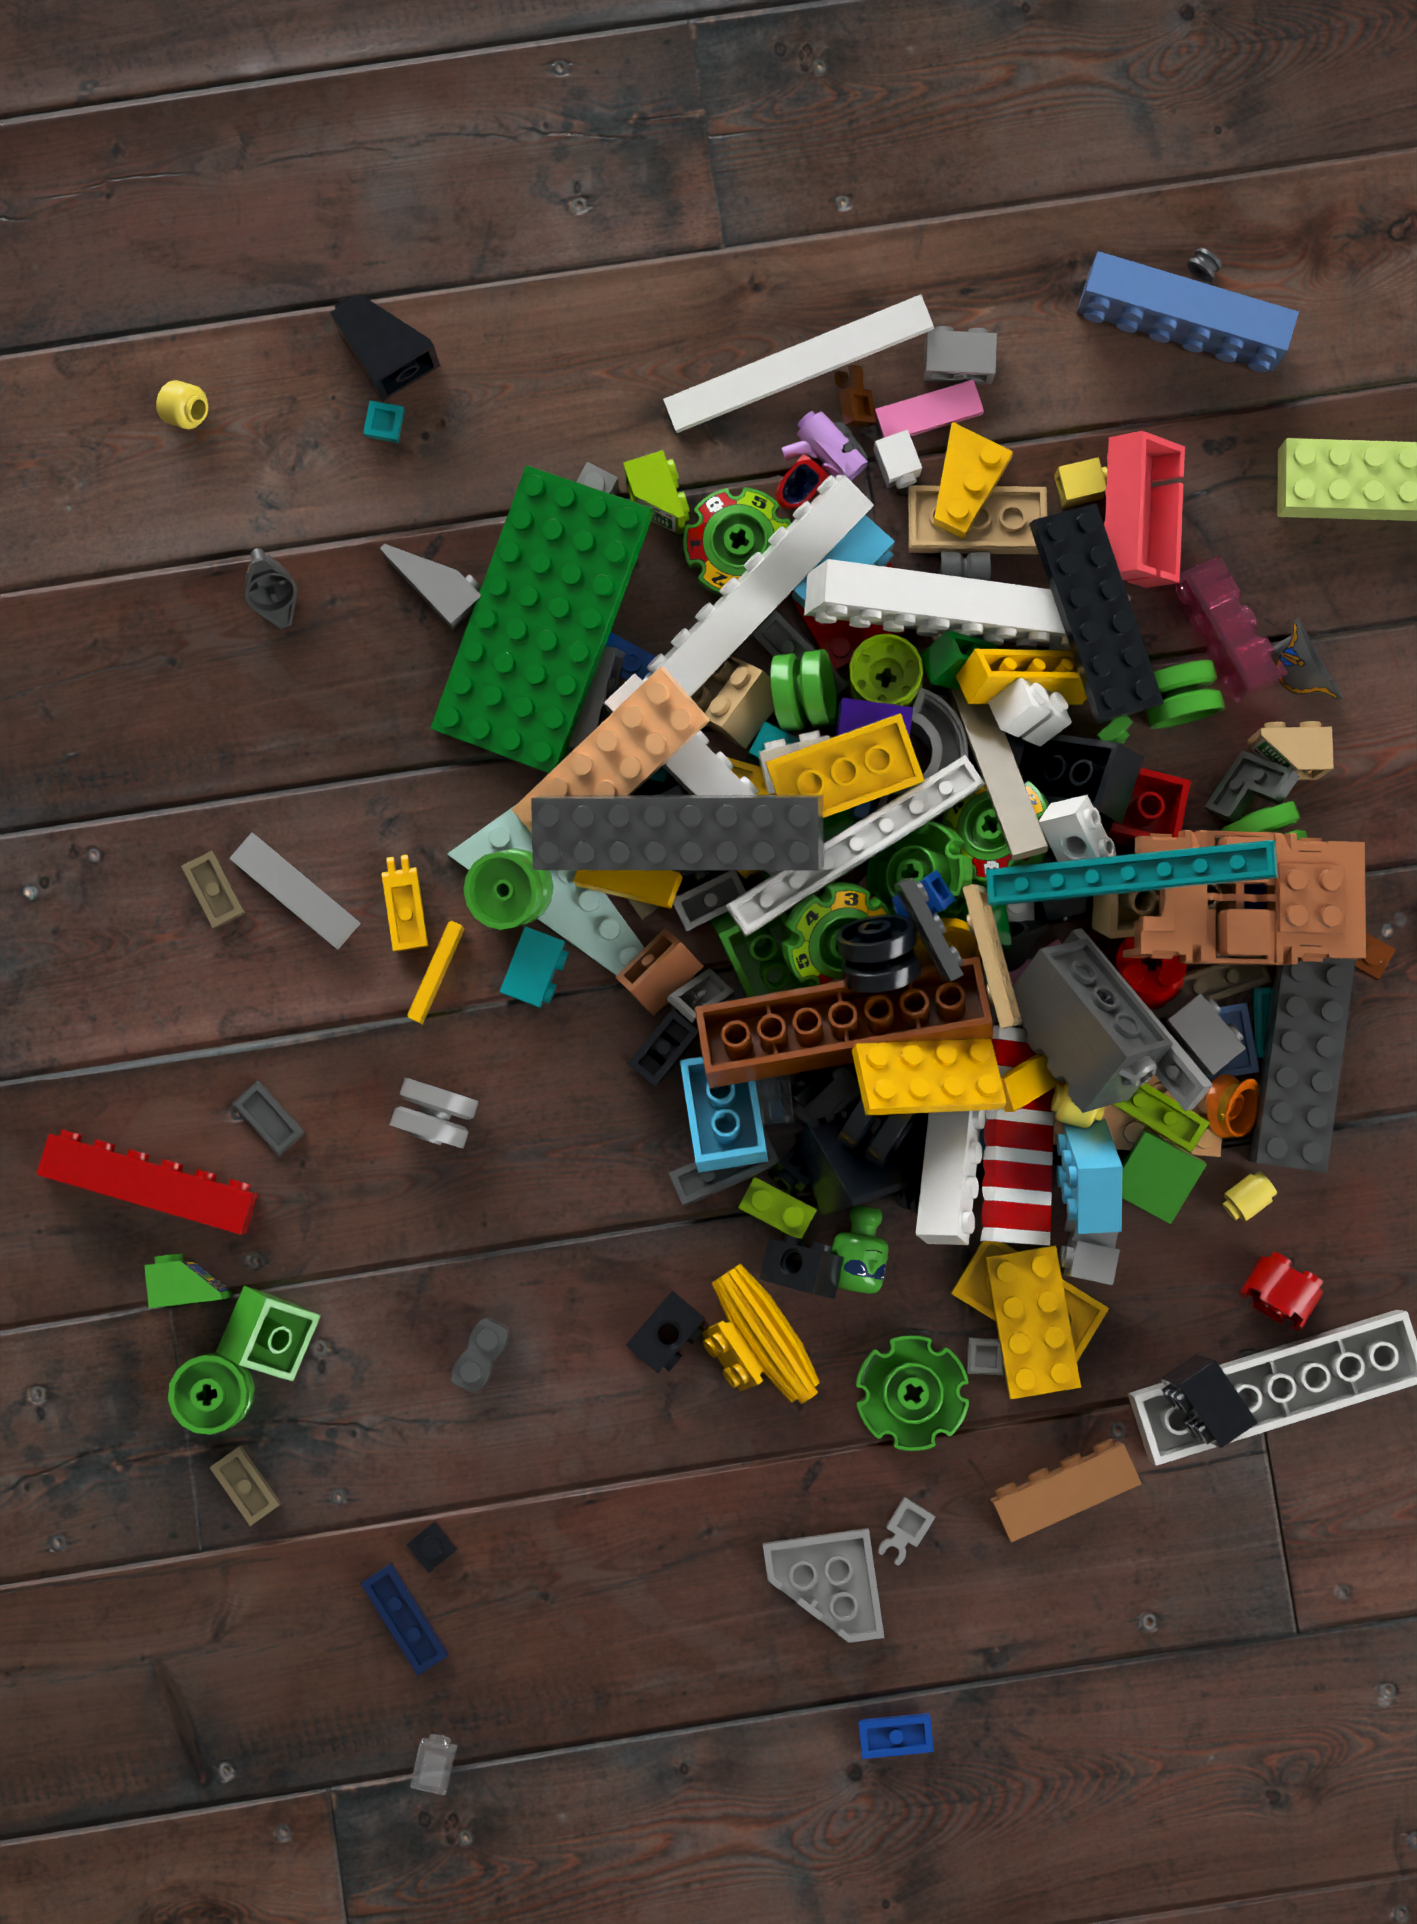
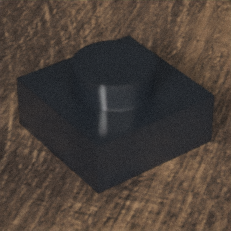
(432, 1546)

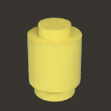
(1249, 1196)

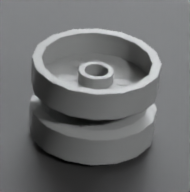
(434, 1113)

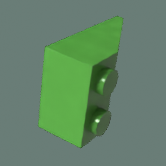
(759, 956)

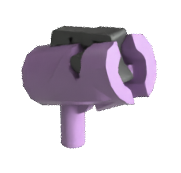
(830, 444)

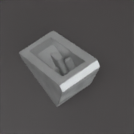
(700, 991)

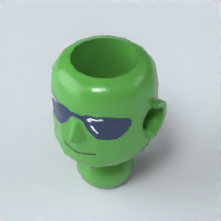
(862, 1252)

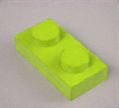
(777, 1208)

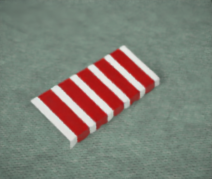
(1017, 1157)

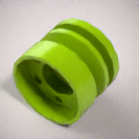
(886, 657)

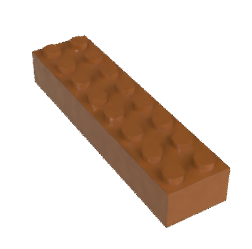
(824, 1022)

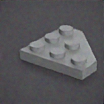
(831, 1580)

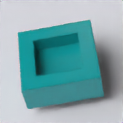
(384, 421)

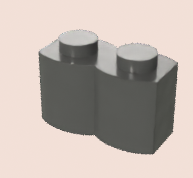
(484, 1345)

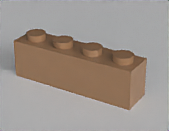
(1066, 1490)

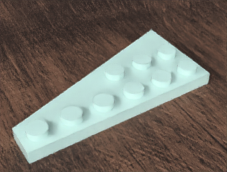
(575, 913)

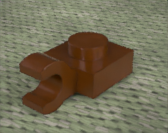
(855, 401)

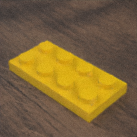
(850, 766)
(928, 1076)
(974, 1289)
(1032, 1322)

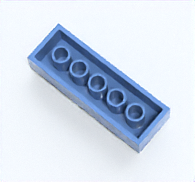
(1187, 312)

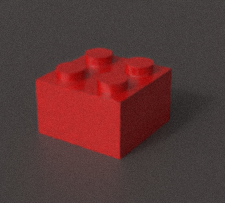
(1154, 807)

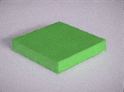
(1159, 1175)

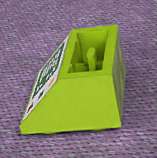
(654, 483)

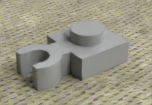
(909, 1525)

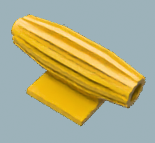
(757, 1339)

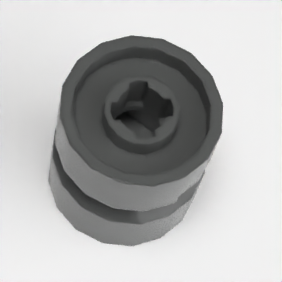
(975, 565)

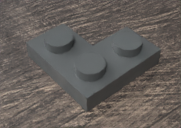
(1249, 778)

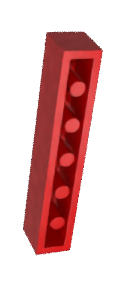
(148, 1183)

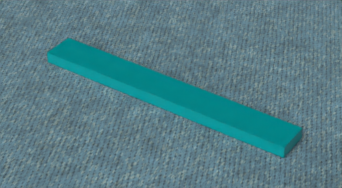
(1133, 873)

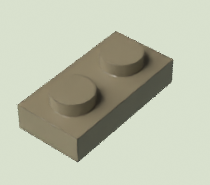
(213, 889)
(245, 1485)

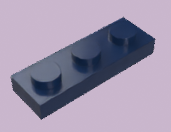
(404, 1618)

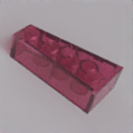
(1228, 630)

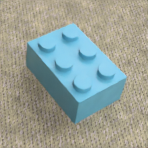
(722, 1120)
(1090, 1178)

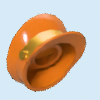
(1232, 1106)

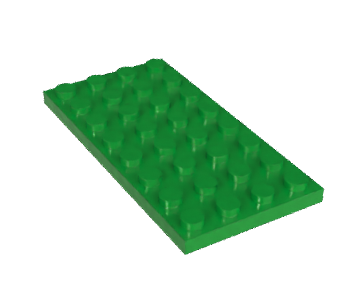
(542, 619)

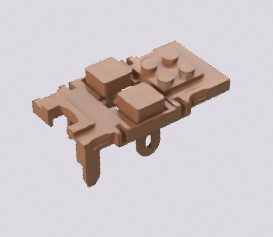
(1308, 906)

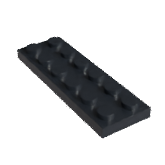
(1096, 613)

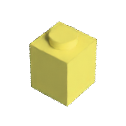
(1081, 482)

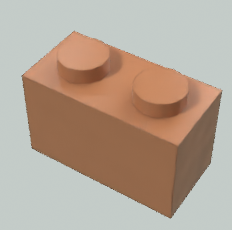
(659, 971)

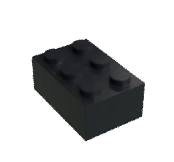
(1085, 766)
(1208, 1401)

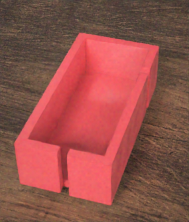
(1144, 519)

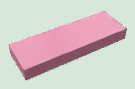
(931, 410)

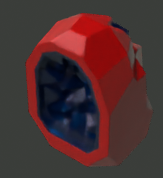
(800, 483)

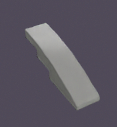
(295, 890)

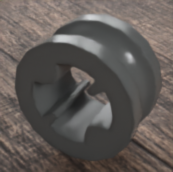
(1204, 264)

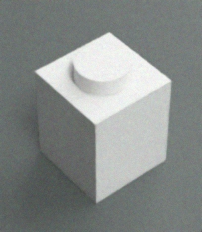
(897, 460)

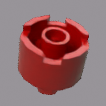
(1155, 986)
(1282, 1291)

